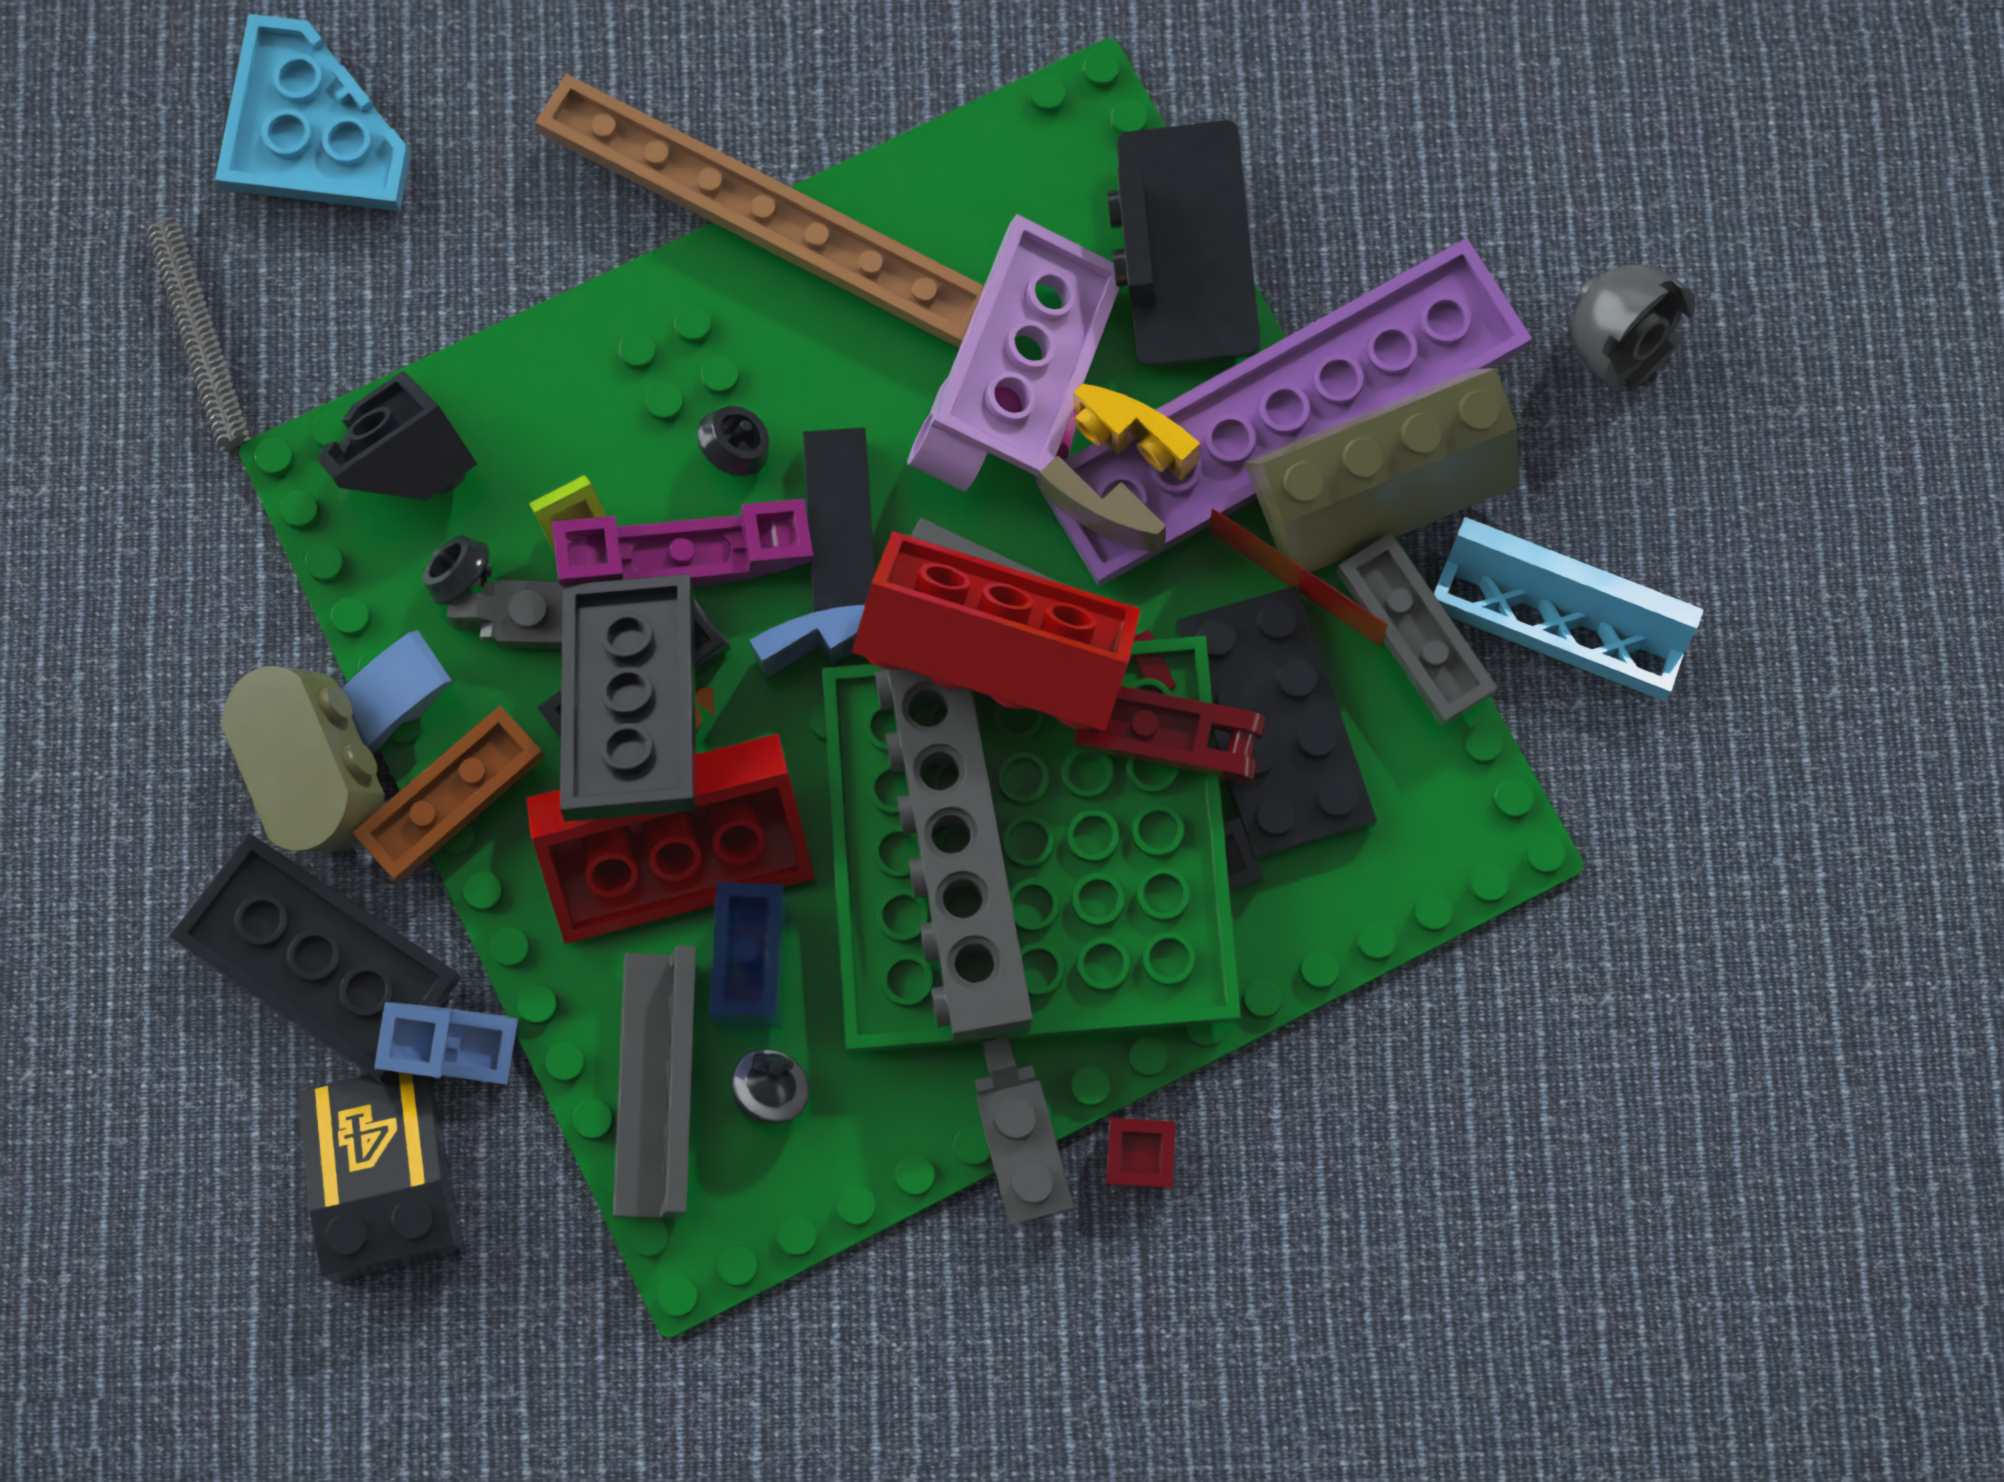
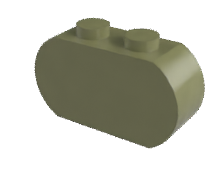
(301, 758)

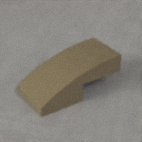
(1116, 516)

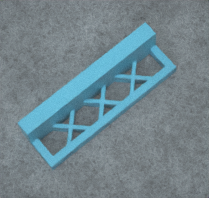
(1567, 597)

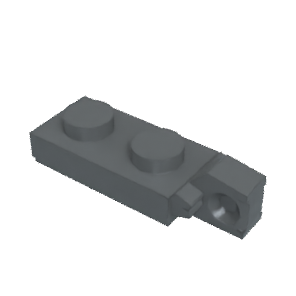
(513, 614)
(1020, 1138)

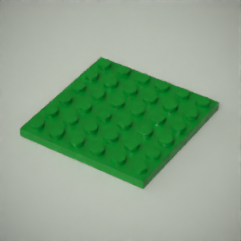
(1102, 855)

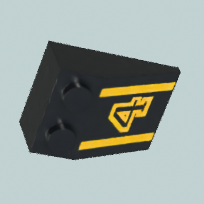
(378, 1176)

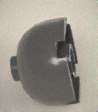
(1629, 322)

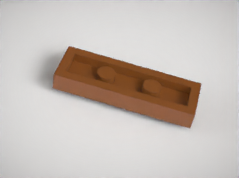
(448, 794)

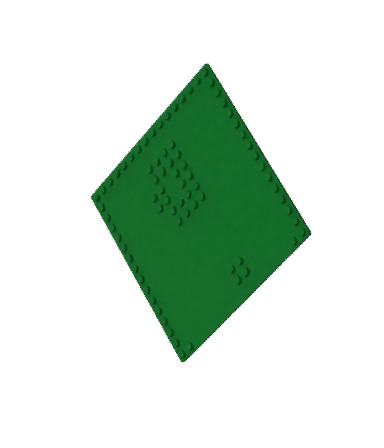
(615, 392)

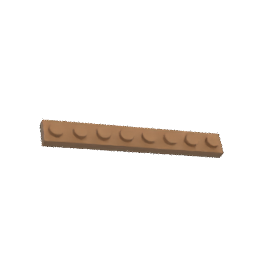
(760, 209)

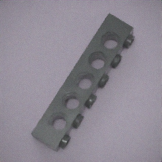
(1002, 999)

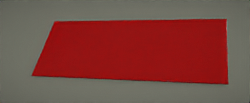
(1293, 575)

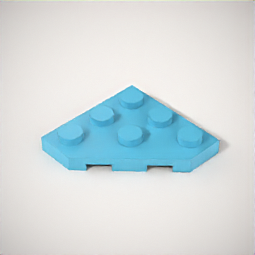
(306, 125)

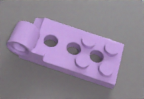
(965, 414)

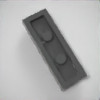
(1417, 630)

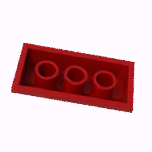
(997, 632)
(668, 864)

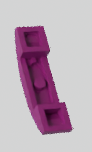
(711, 550)

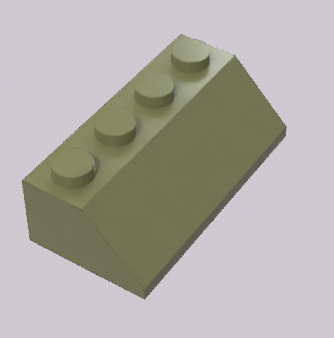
(1389, 469)

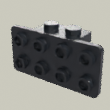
(1185, 244)

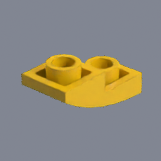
(1120, 420)

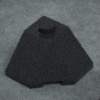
(398, 445)

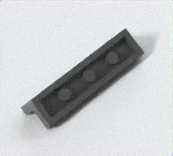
(654, 1085)

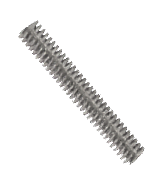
(198, 335)

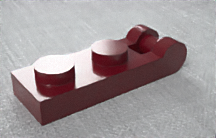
(1177, 734)

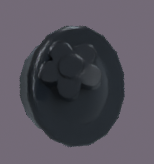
(734, 441)
(456, 569)
(769, 1087)

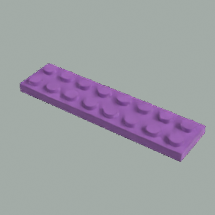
(1353, 360)

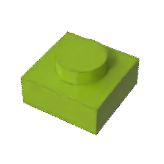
(568, 502)

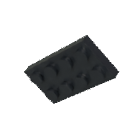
(628, 698)
(1306, 767)
(308, 952)

